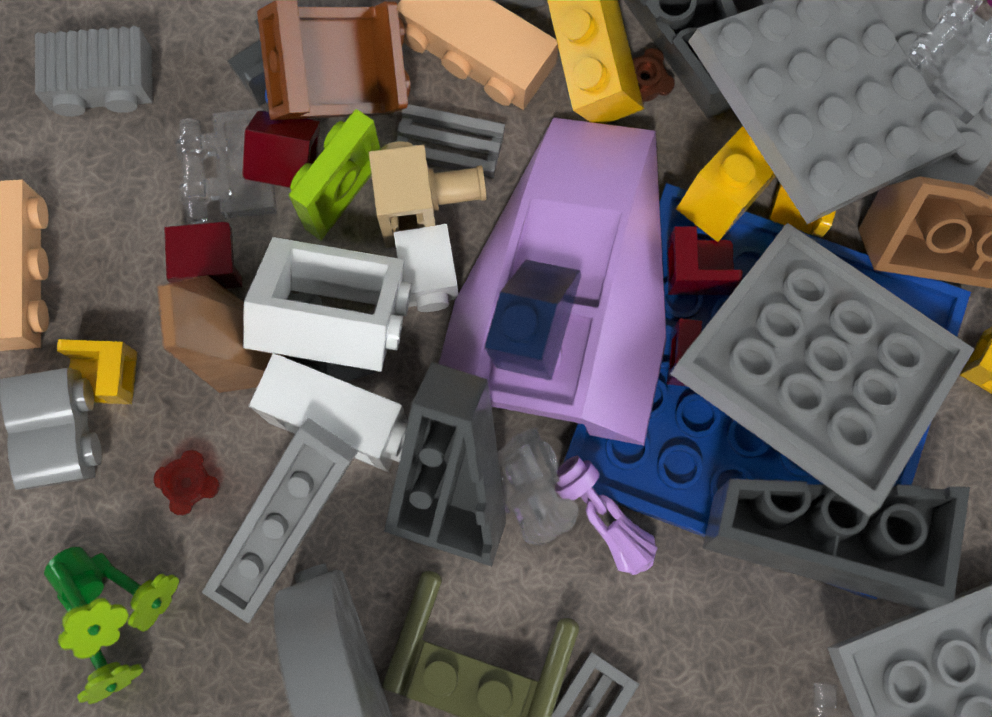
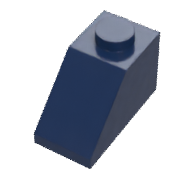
(532, 319)

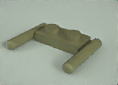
(465, 683)

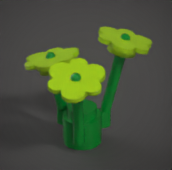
(96, 622)

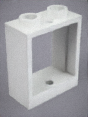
(321, 331)
(362, 419)

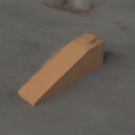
(931, 231)
(206, 333)

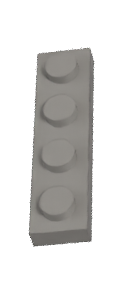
(279, 519)

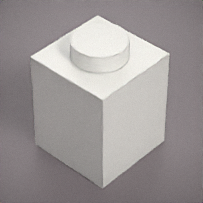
(428, 266)

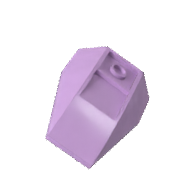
(591, 209)

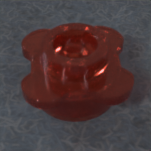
(170, 480)

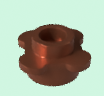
(659, 80)

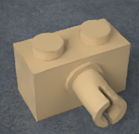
(410, 191)

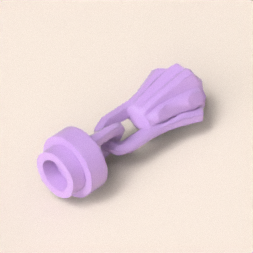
(629, 544)

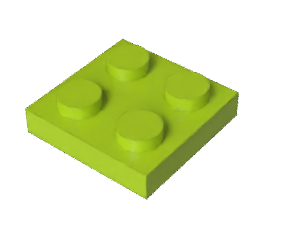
(331, 183)

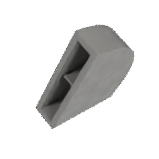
(325, 649)

